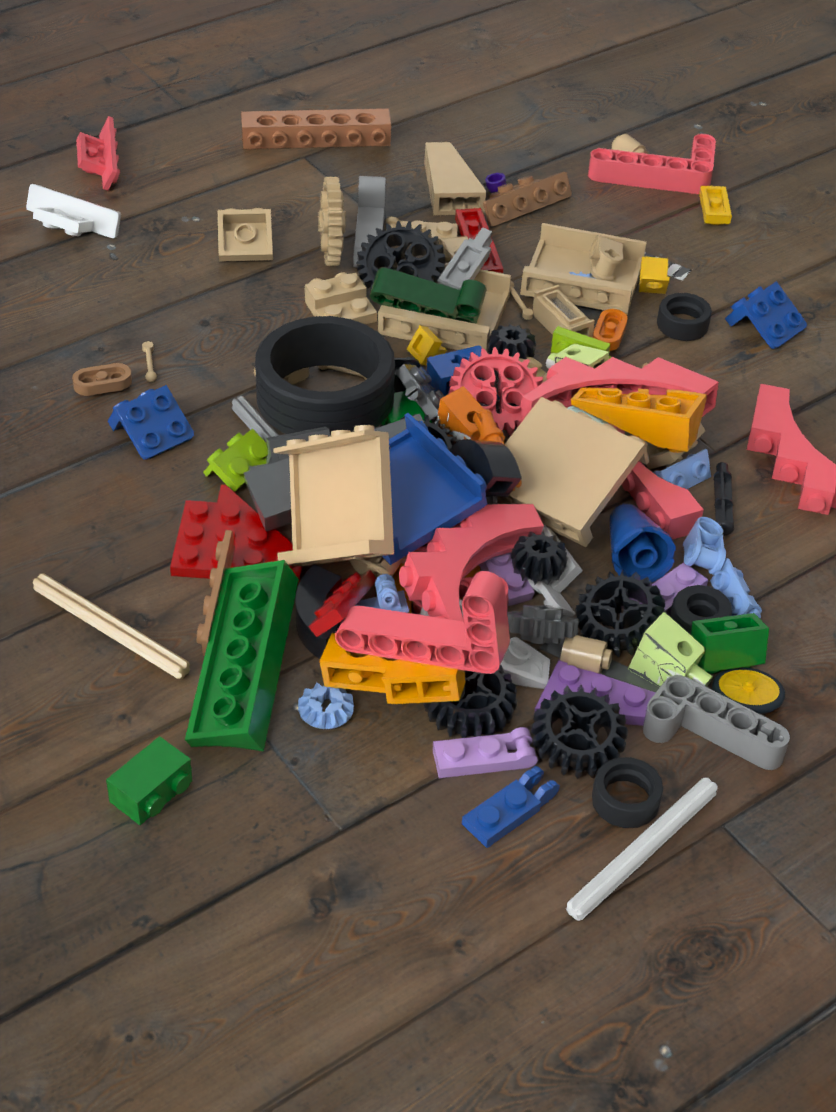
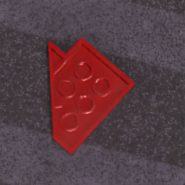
(206, 524)

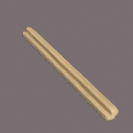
(111, 626)

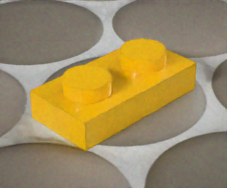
(715, 205)

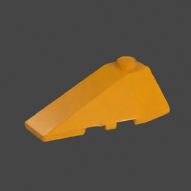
(662, 420)

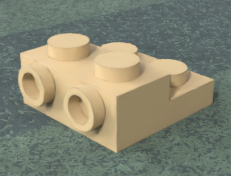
(245, 234)
(340, 297)

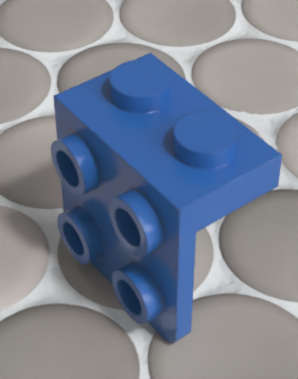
(770, 313)
(152, 422)

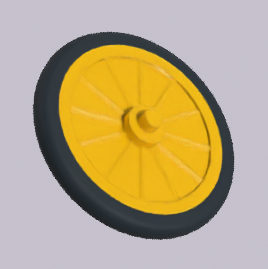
(750, 688)

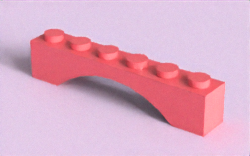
(662, 501)

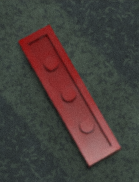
(470, 223)
(343, 598)

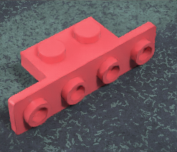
(99, 154)

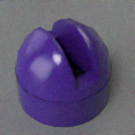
(495, 180)

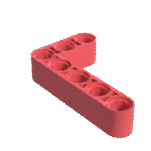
(656, 170)
(467, 645)

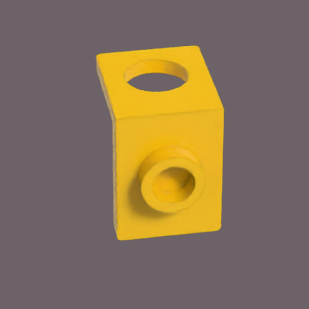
(653, 275)

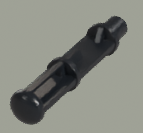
(723, 498)

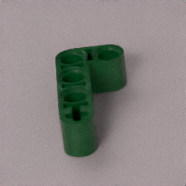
(427, 297)

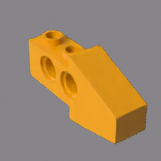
(399, 679)

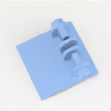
(387, 596)

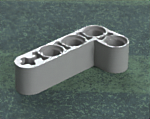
(370, 210)
(715, 718)

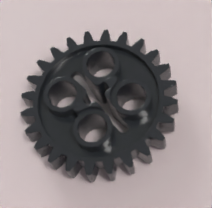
(379, 254)

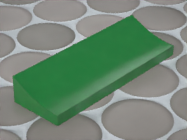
(243, 657)

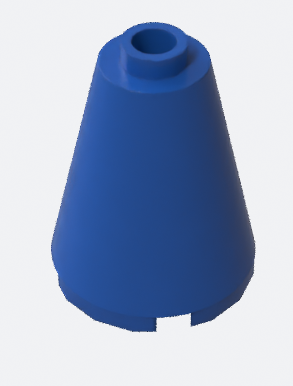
(639, 544)

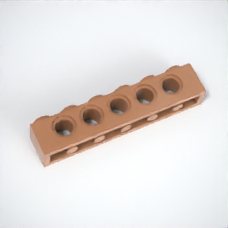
(316, 128)

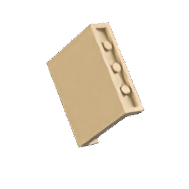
(567, 251)
(453, 333)
(570, 466)
(339, 497)

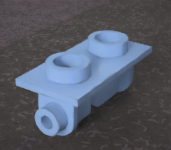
(688, 471)
(733, 586)

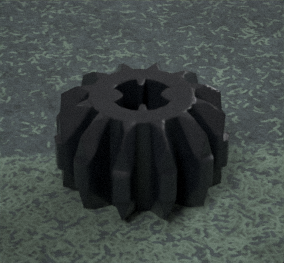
(514, 339)
(539, 558)

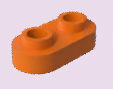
(611, 327)

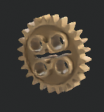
(331, 221)

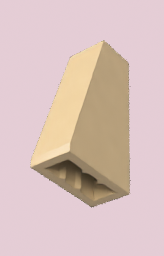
(451, 180)

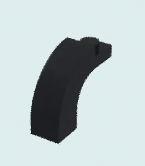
(492, 462)
(311, 593)

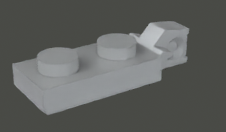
(467, 260)

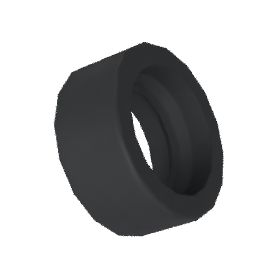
(680, 328)
(625, 814)

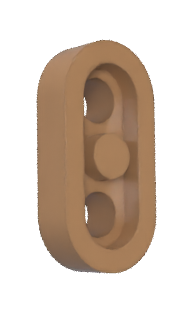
(102, 379)

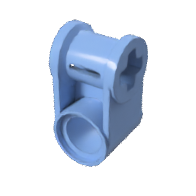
(705, 545)

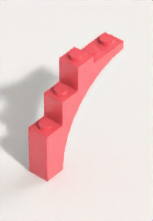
(569, 376)
(796, 459)
(457, 550)

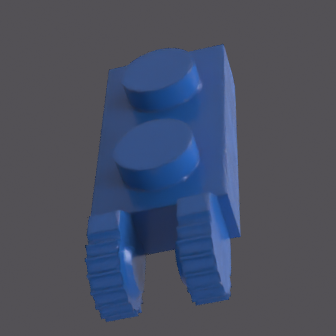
(509, 807)

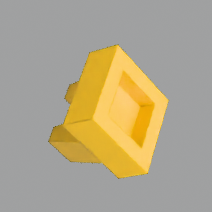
(425, 345)

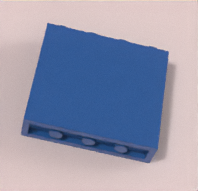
(428, 488)

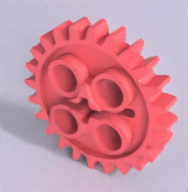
(508, 390)

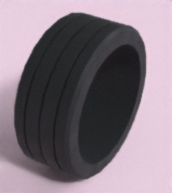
(324, 343)

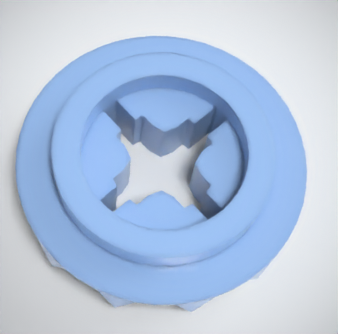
(336, 713)

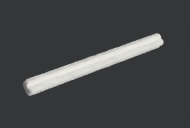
(641, 849)

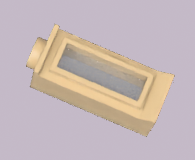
(555, 310)

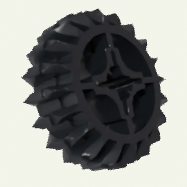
(605, 602)
(483, 707)
(577, 742)

